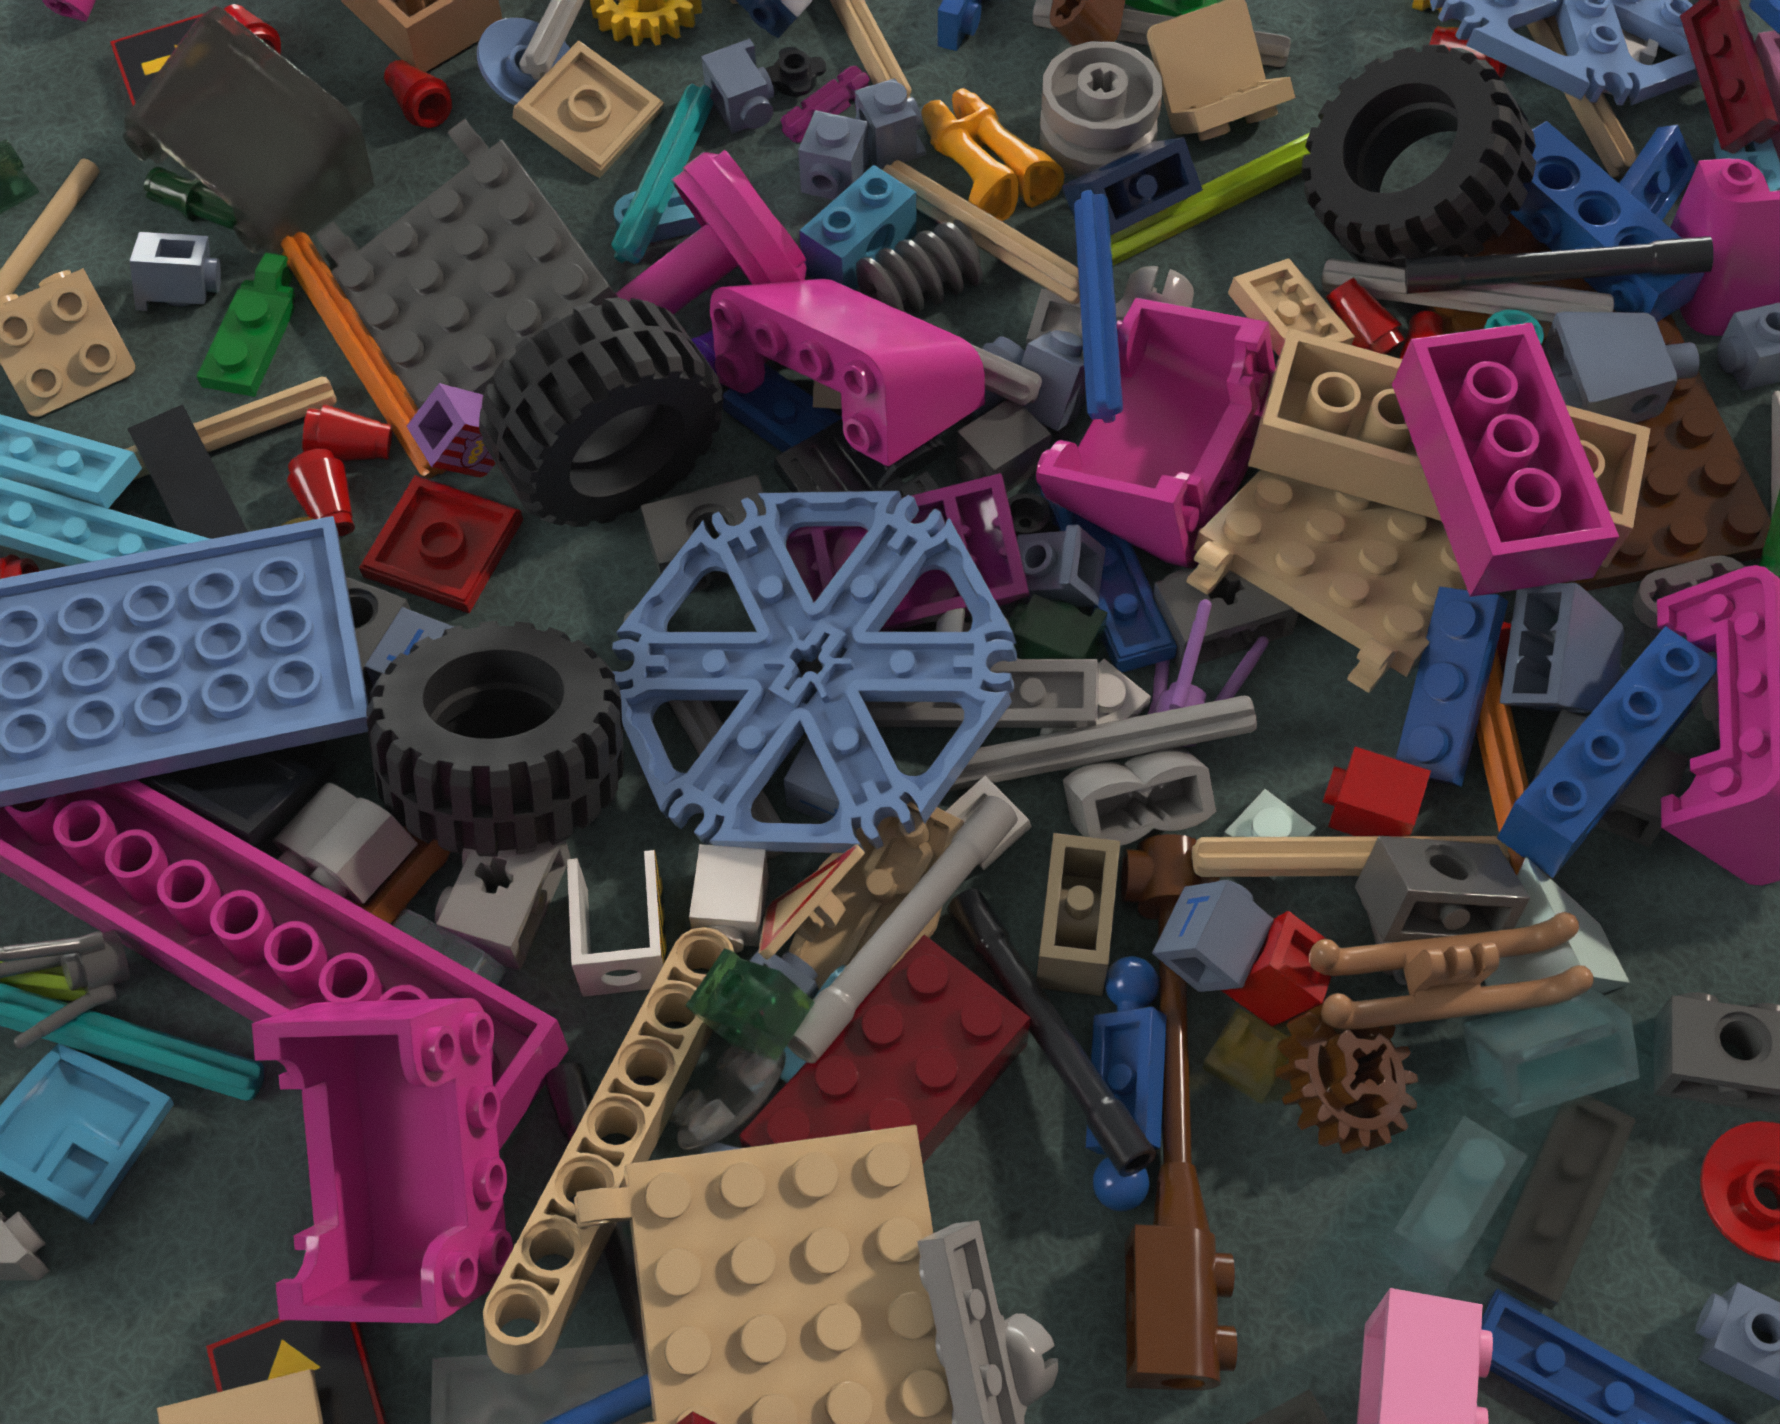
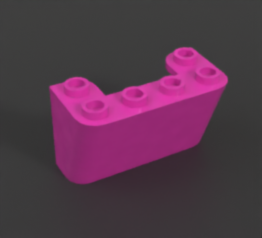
(893, 371)

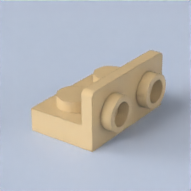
(1286, 301)

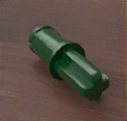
(188, 197)

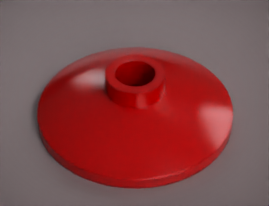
(1728, 1178)

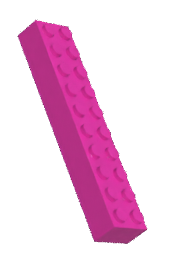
(248, 922)

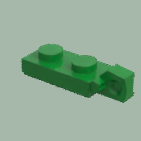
(250, 330)

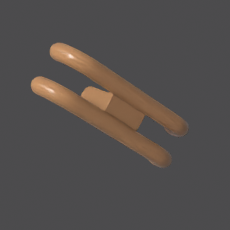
(1447, 975)

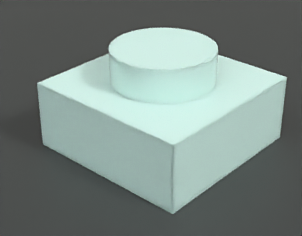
(1269, 818)

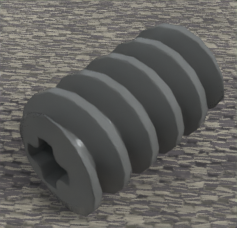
(922, 267)

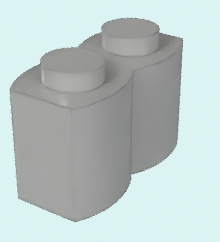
(1147, 792)
(344, 843)

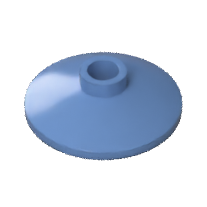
(500, 55)

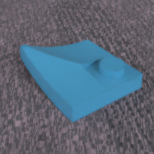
(76, 1130)

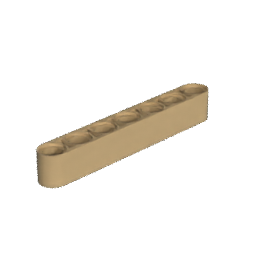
(590, 1163)

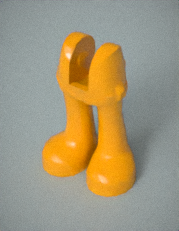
(995, 186)

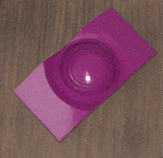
(982, 521)

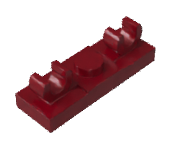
(1730, 73)

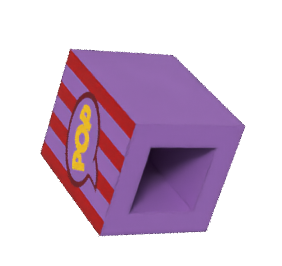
(449, 431)

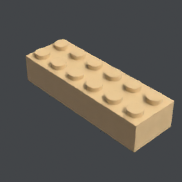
(1342, 429)

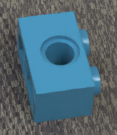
(858, 224)

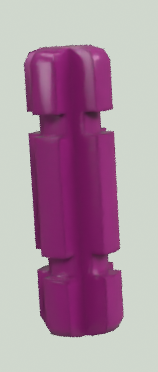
(830, 98)

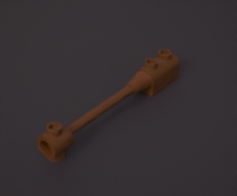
(1174, 1262)

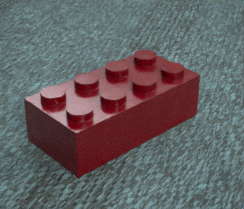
(909, 1056)

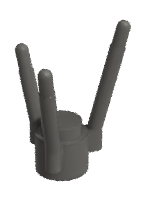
(88, 962)

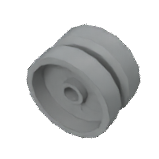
(1098, 105)

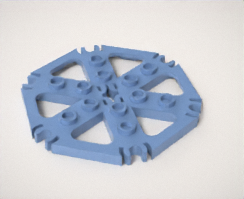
(1591, 38)
(765, 676)

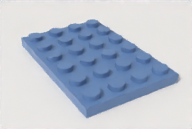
(176, 660)

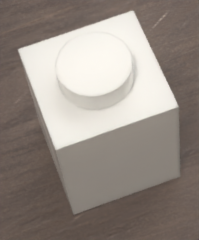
(730, 893)

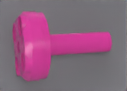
(733, 233)

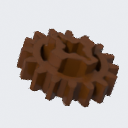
(1346, 1082)

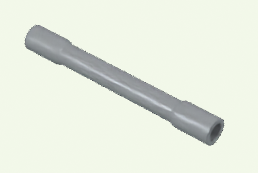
(837, 1003)

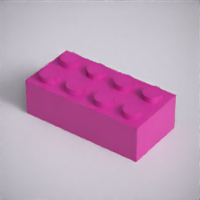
(1503, 459)

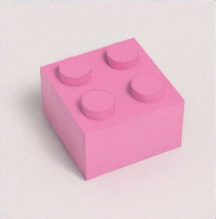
(1423, 1361)

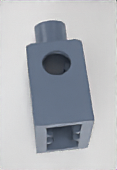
(1616, 363)
(1561, 650)

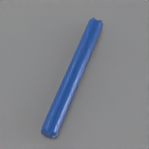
(1098, 307)

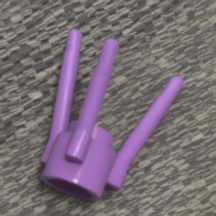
(1182, 692)

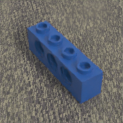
(1582, 207)
(1608, 751)

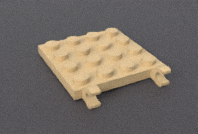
(1337, 561)
(784, 1281)

